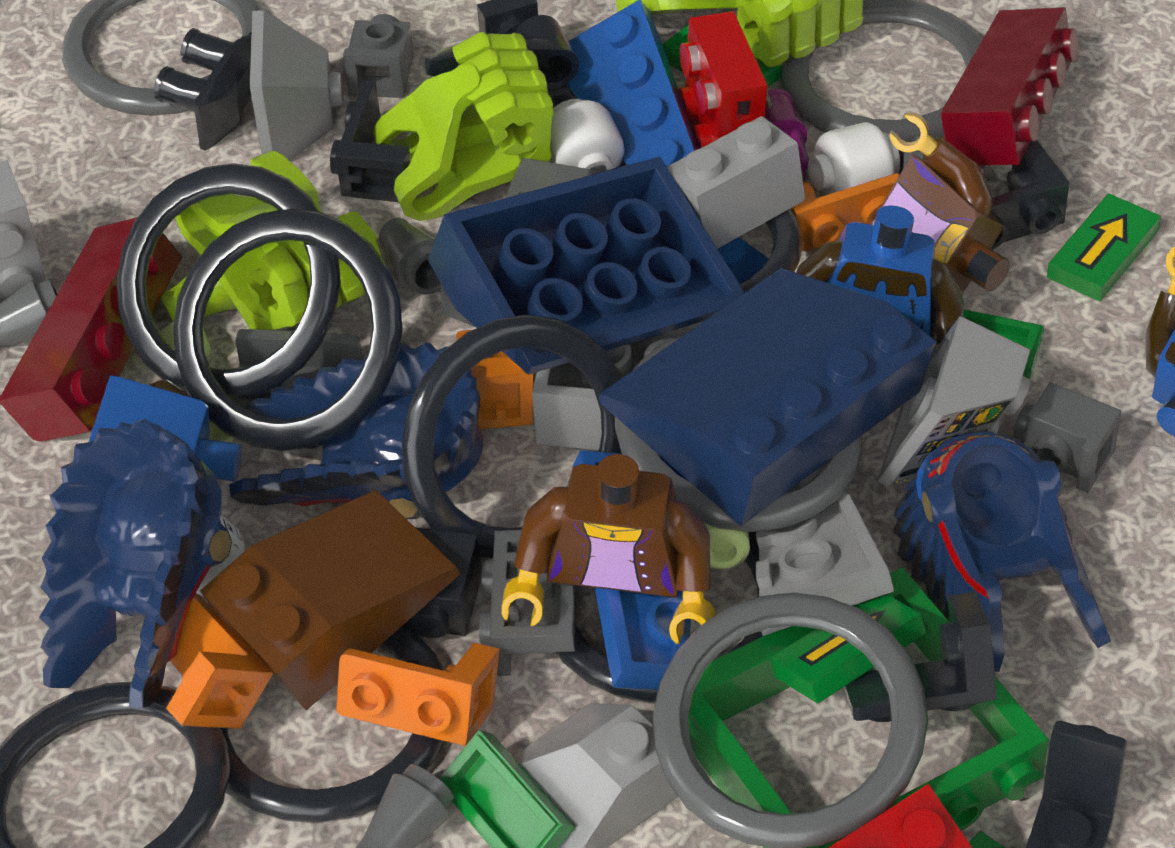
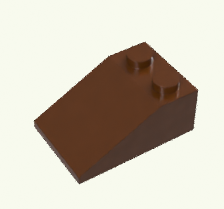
(328, 589)

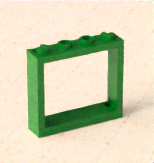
(748, 678)

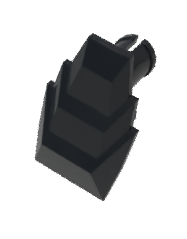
(220, 97)

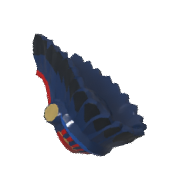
(370, 451)
(988, 515)
(130, 538)

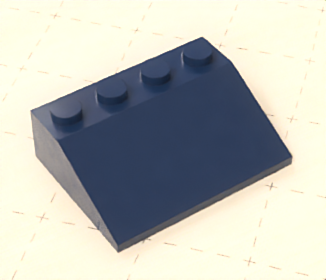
(596, 252)
(772, 388)

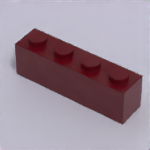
(1010, 85)
(81, 339)

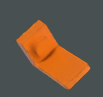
(826, 216)
(503, 391)
(218, 672)
(420, 698)

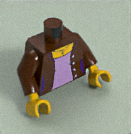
(950, 206)
(616, 534)

